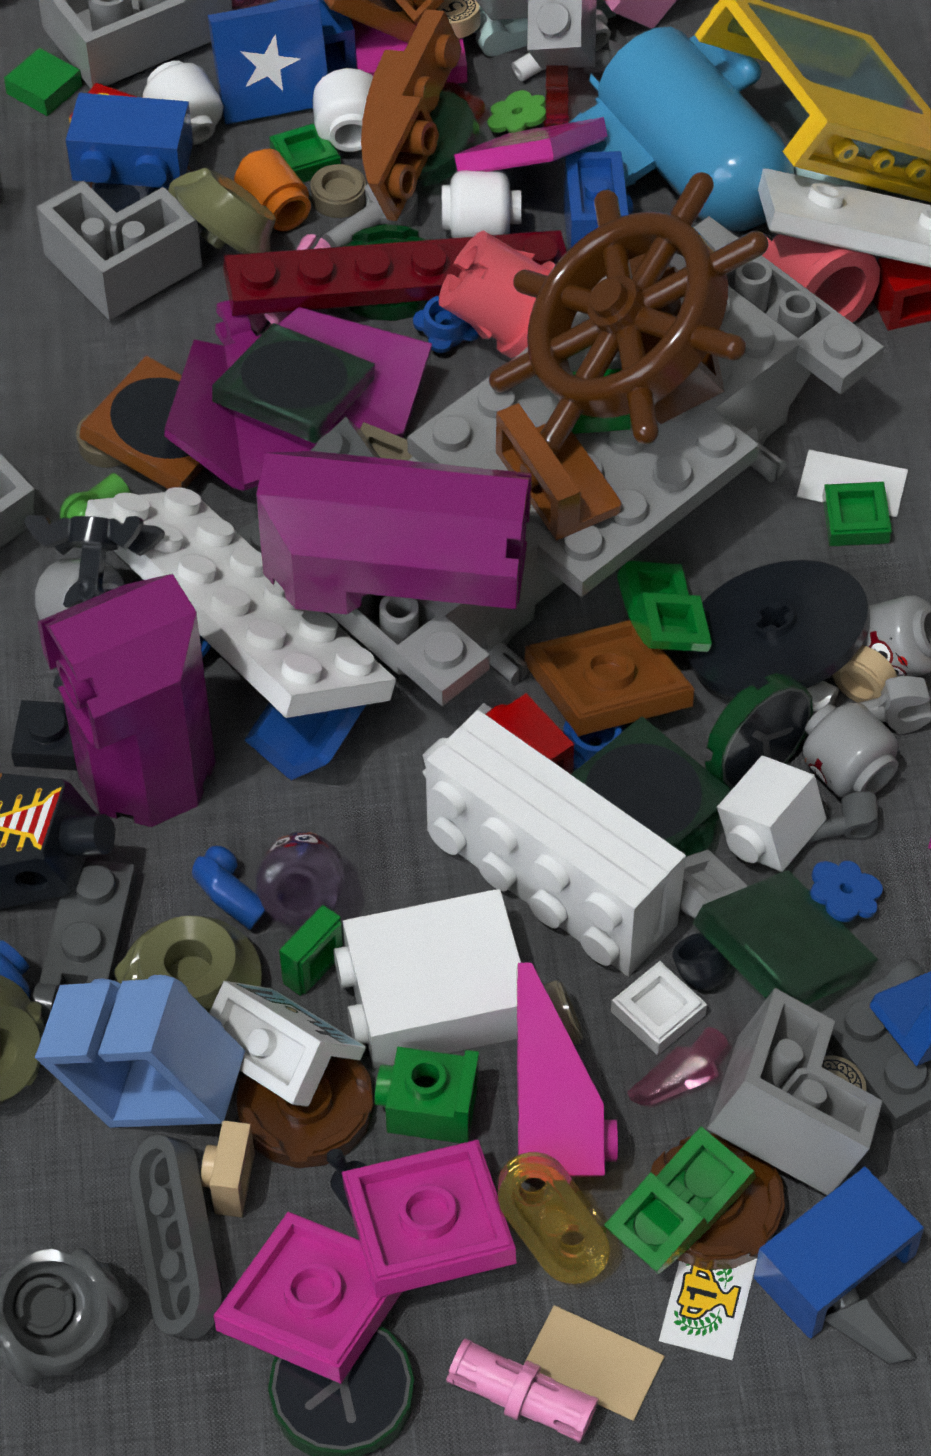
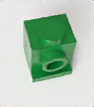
(429, 1094)

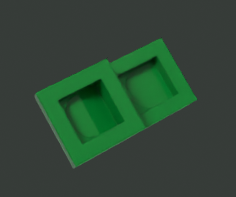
(662, 607)
(681, 1202)

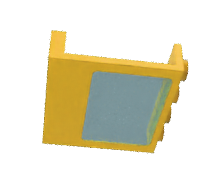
(861, 108)

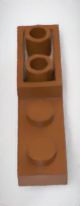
(398, 107)

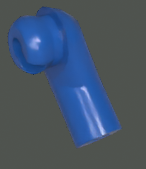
(215, 877)

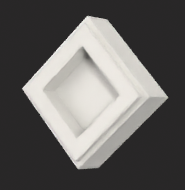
(658, 1008)

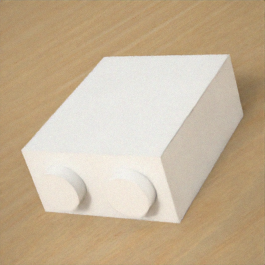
(431, 976)

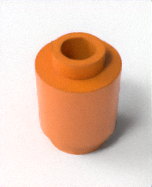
(275, 186)

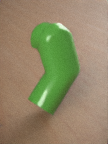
(76, 503)

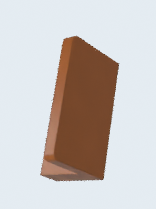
(565, 485)

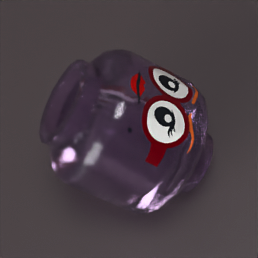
(300, 877)

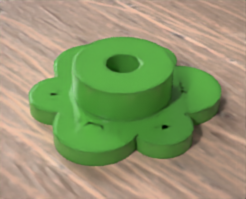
(517, 112)

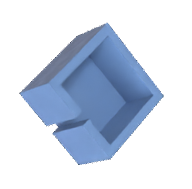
(141, 1052)

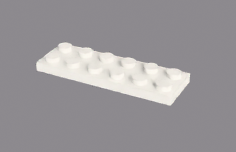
(285, 653)

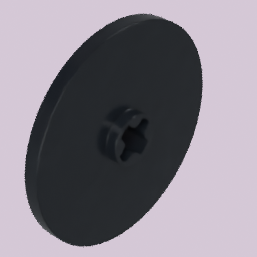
(781, 620)

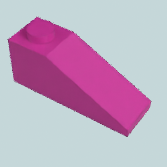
(555, 1095)

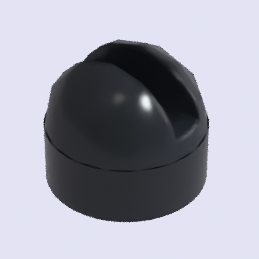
(700, 962)

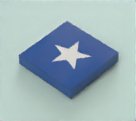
(268, 58)

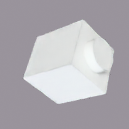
(771, 813)

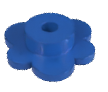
(845, 890)

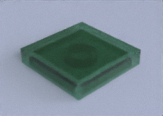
(784, 939)

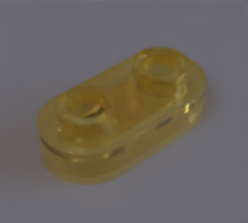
(549, 1214)

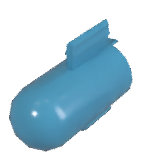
(681, 112)

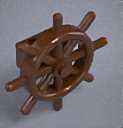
(657, 319)

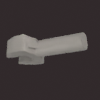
(368, 217)
(902, 704)

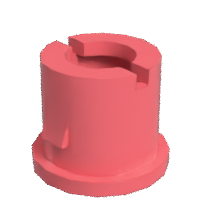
(832, 273)
(486, 291)

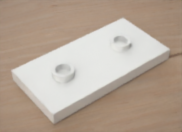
(846, 217)

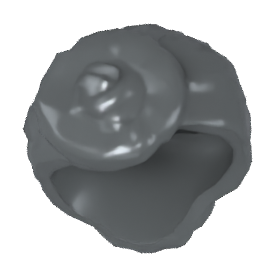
(56, 1313)

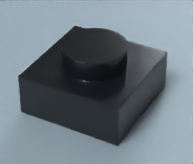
(43, 737)

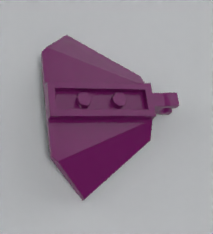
(235, 443)

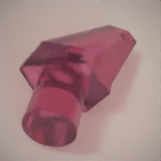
(681, 1069)

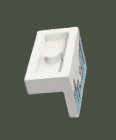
(281, 1040)

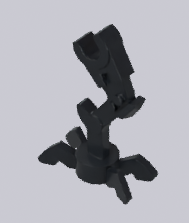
(94, 537)

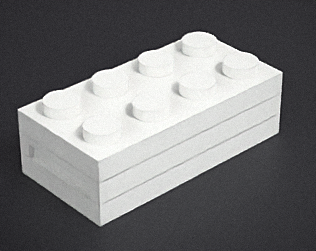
(552, 843)

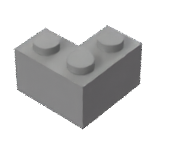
(557, 29)
(120, 254)
(787, 1105)

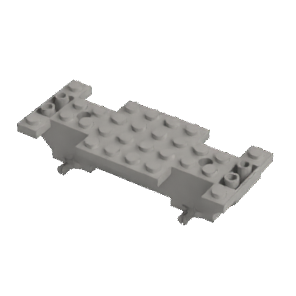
(658, 483)

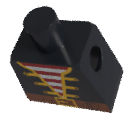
(45, 838)

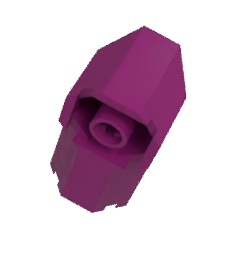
(391, 529)
(135, 698)

